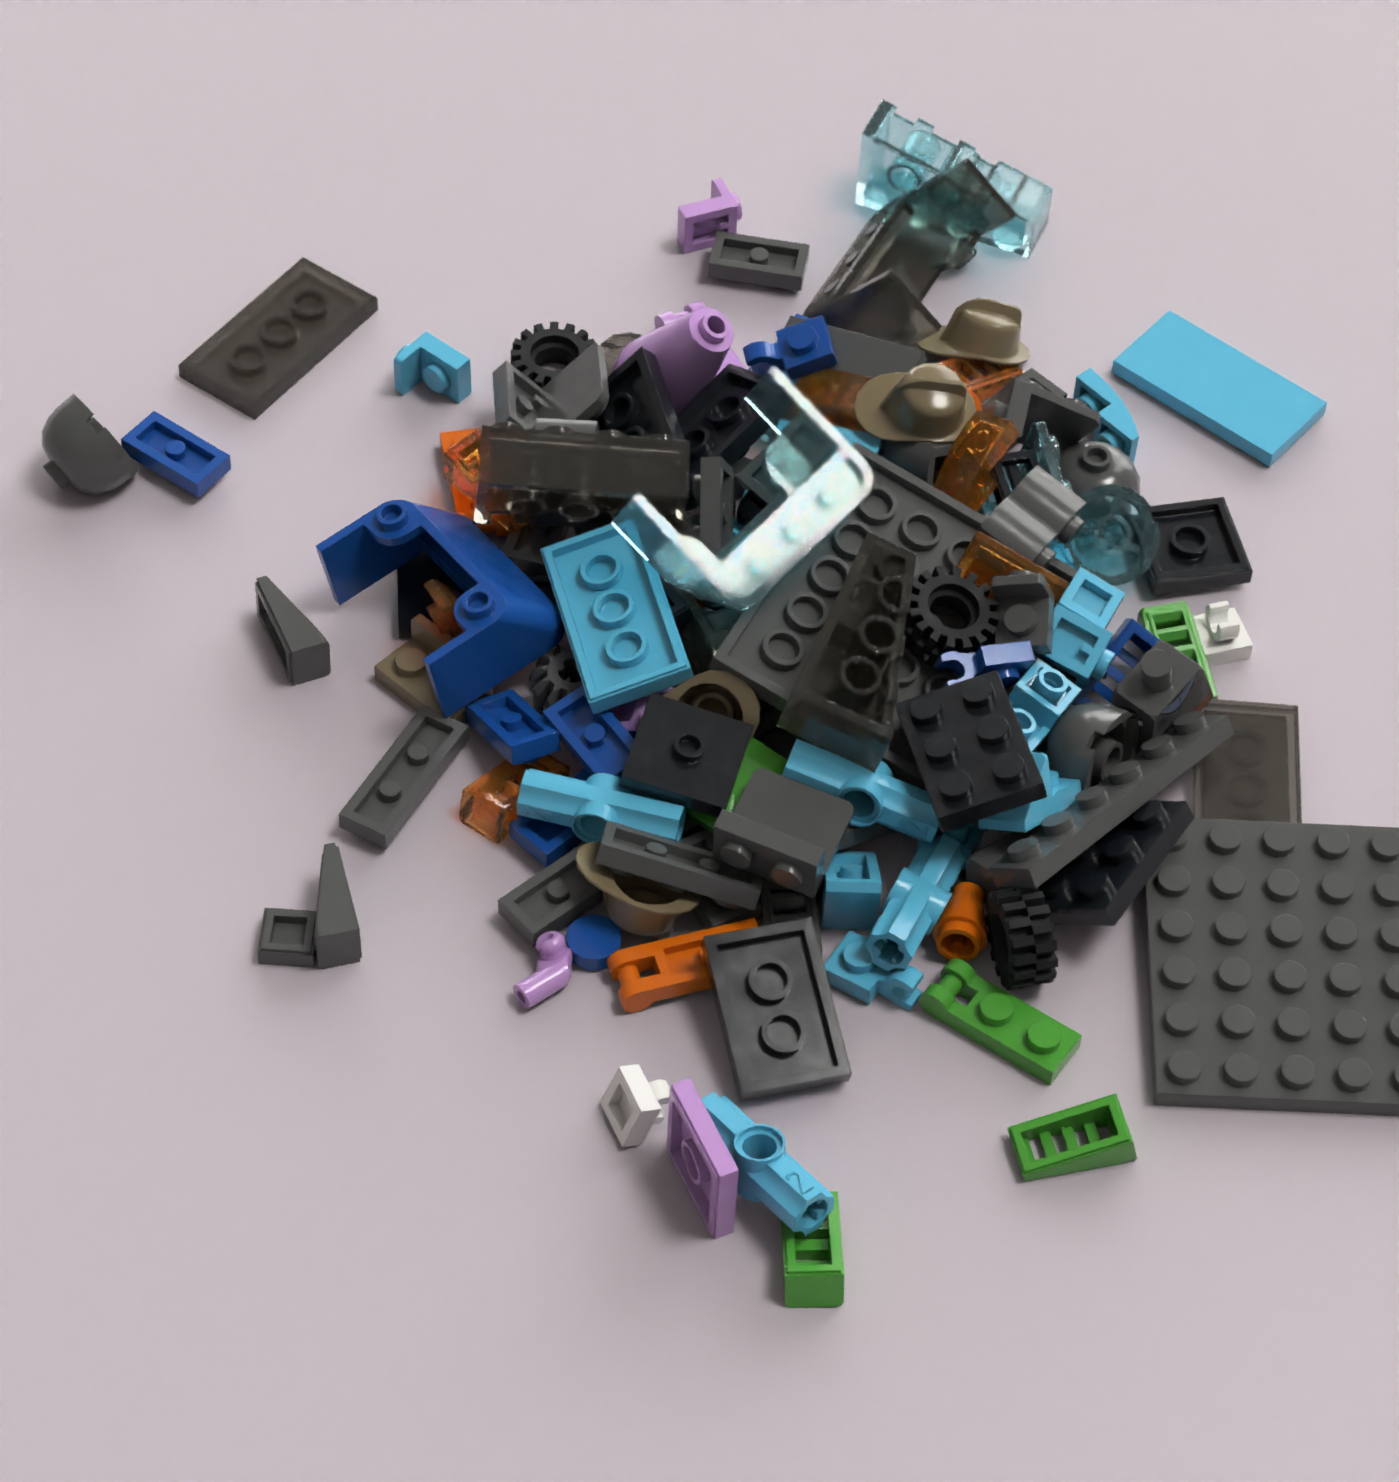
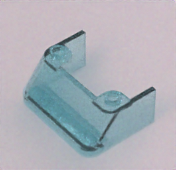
(819, 486)

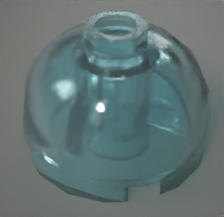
(1116, 537)

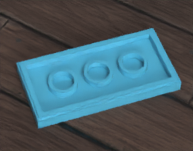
(1219, 388)
(615, 618)

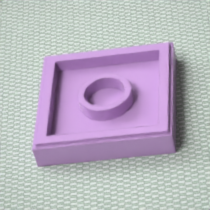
(702, 1159)

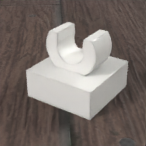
(1222, 634)
(634, 1104)

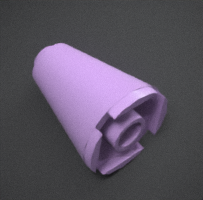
(686, 352)

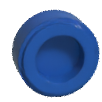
(593, 941)

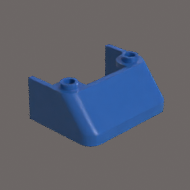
(501, 612)

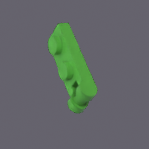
(1000, 1022)

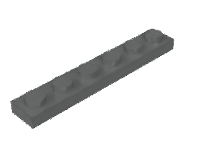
(1107, 804)

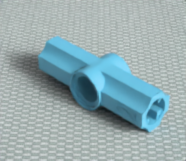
(874, 796)
(590, 803)
(915, 903)
(767, 1170)

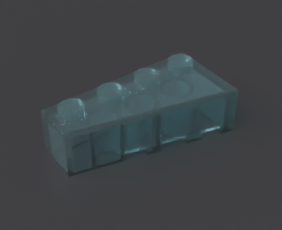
(905, 154)

